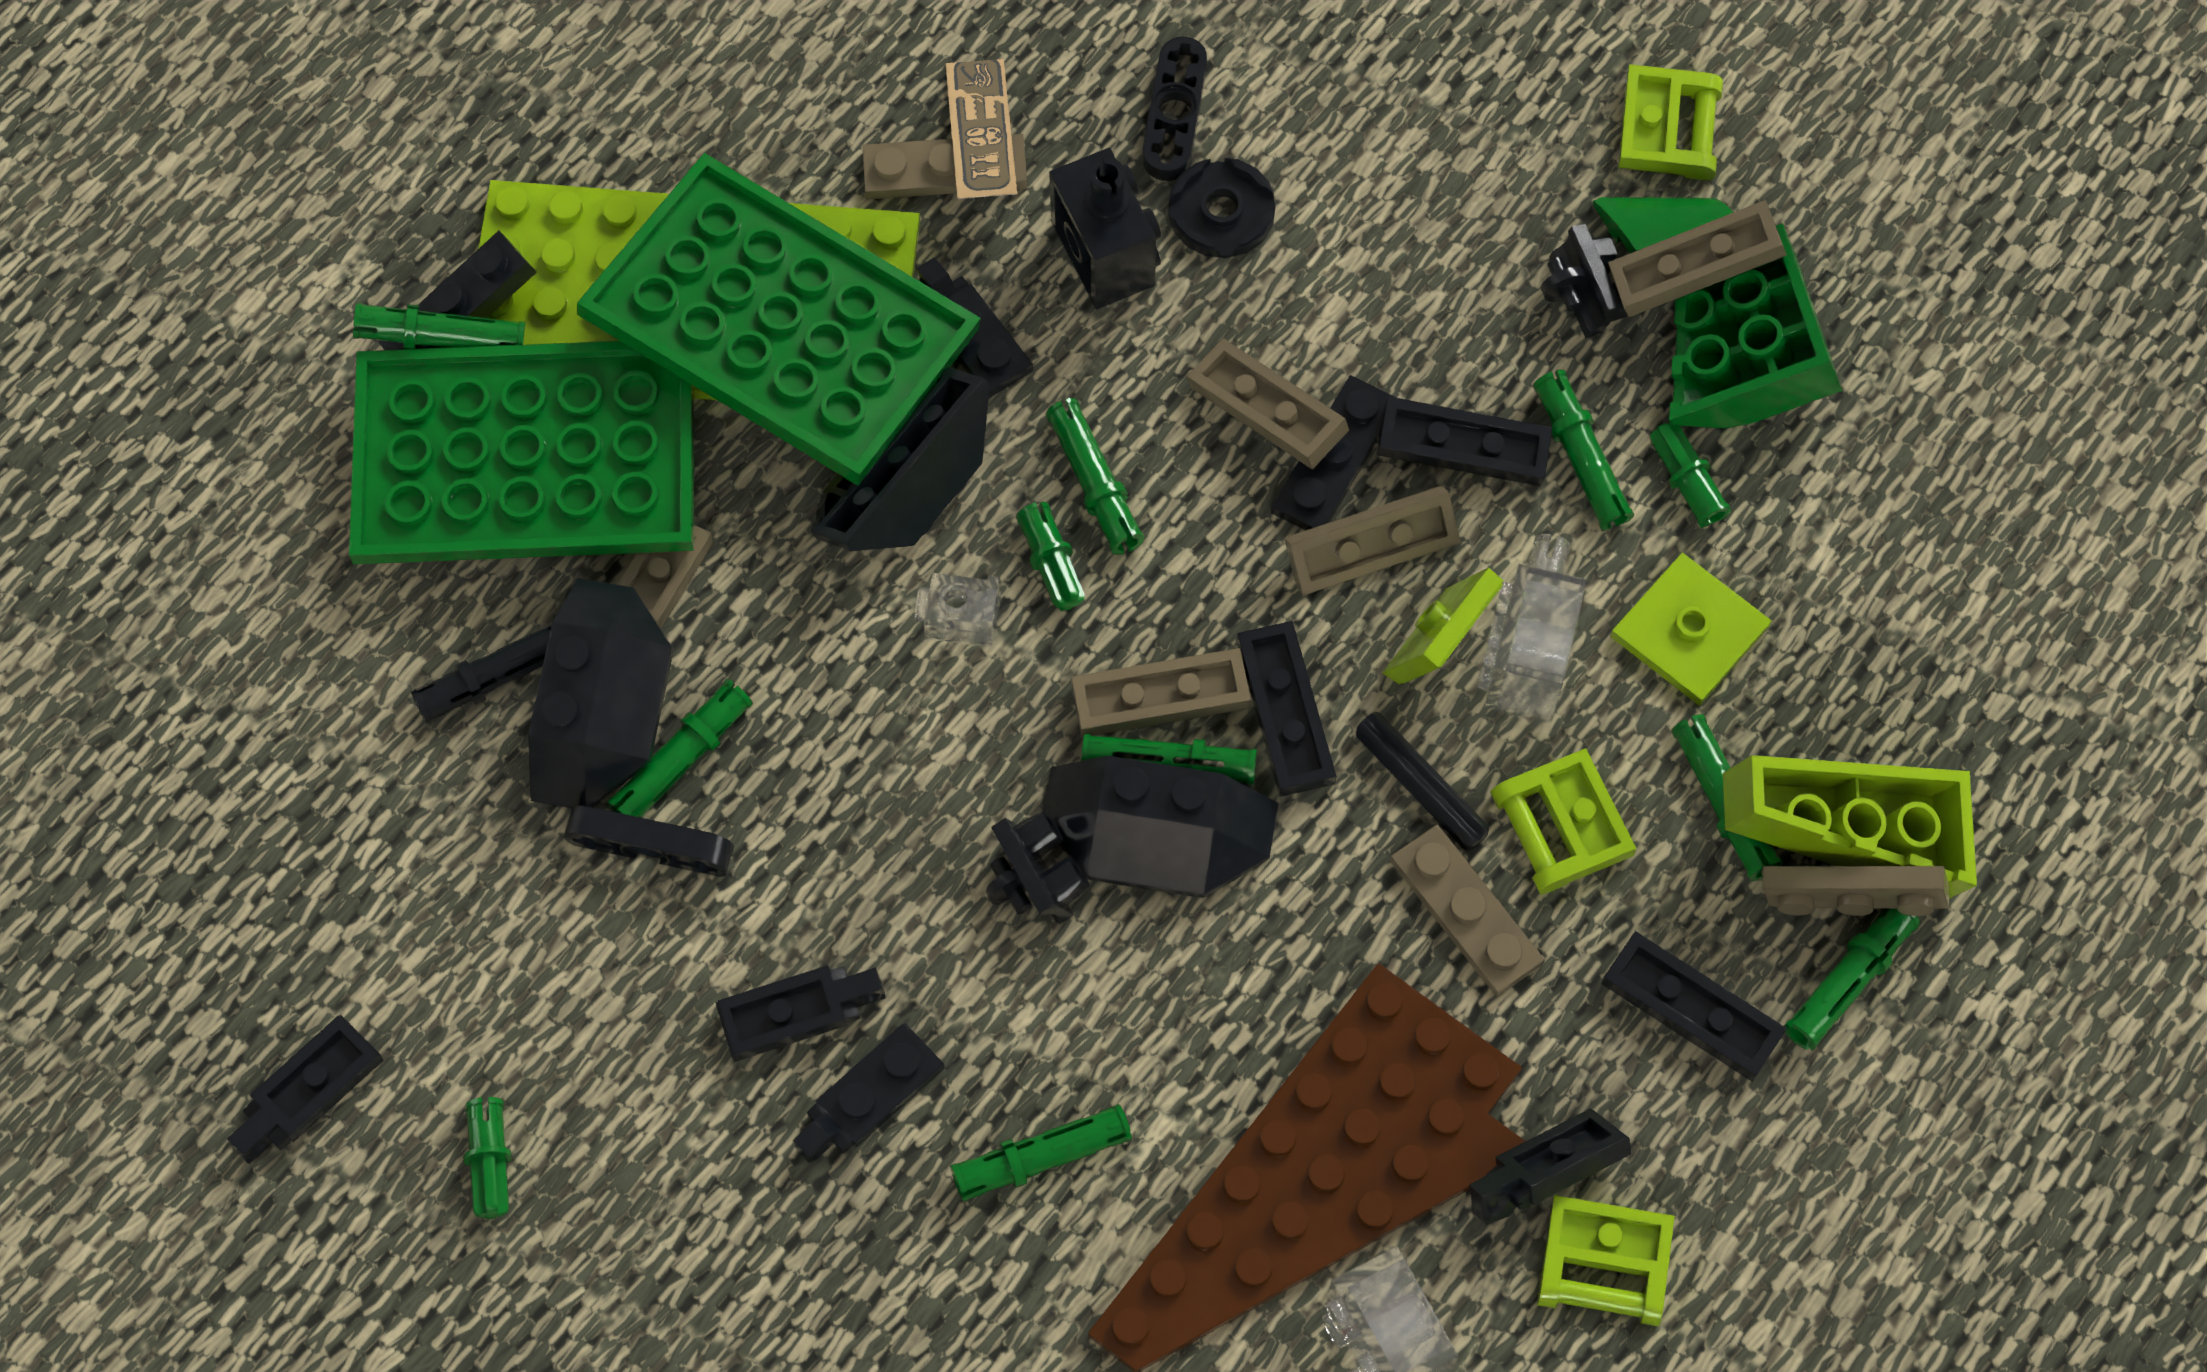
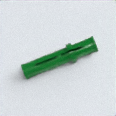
(433, 329)
(1573, 429)
(1104, 494)
(682, 750)
(1238, 763)
(1709, 765)
(1866, 957)
(1031, 1156)

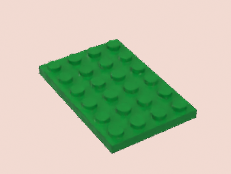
(779, 317)
(519, 454)

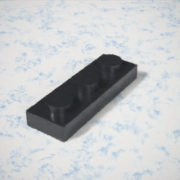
(478, 284)
(1464, 441)
(1315, 494)
(1286, 709)
(1693, 1006)

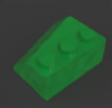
(1749, 348)

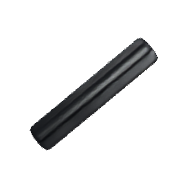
(1422, 781)

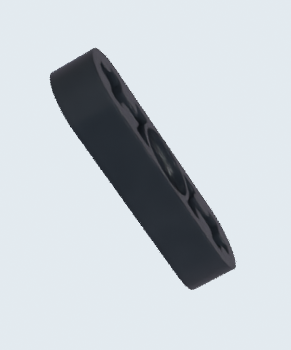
(1165, 90)
(633, 835)

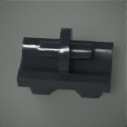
(1582, 280)
(1048, 888)

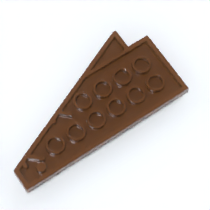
(1349, 1149)

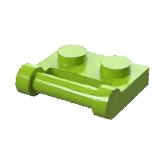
(1653, 119)
(1580, 813)
(1612, 1241)

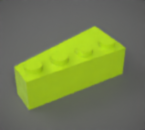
(1856, 813)

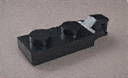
(992, 349)
(795, 1009)
(304, 1089)
(869, 1094)
(1548, 1165)

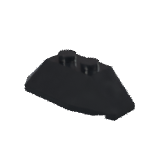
(914, 475)
(597, 696)
(1159, 824)

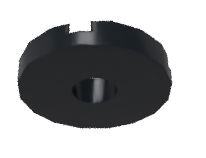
(1221, 235)

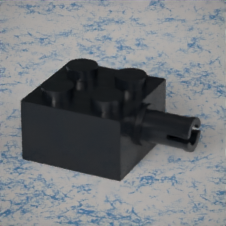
(1104, 227)

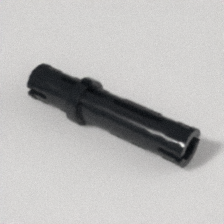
(482, 676)

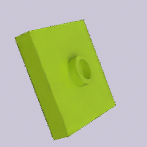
(1443, 626)
(1690, 629)

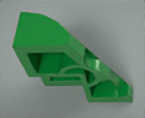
(1650, 220)

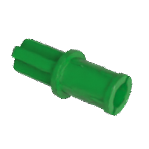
(1689, 474)
(1050, 555)
(487, 1158)

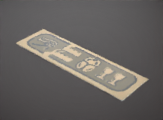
(981, 129)

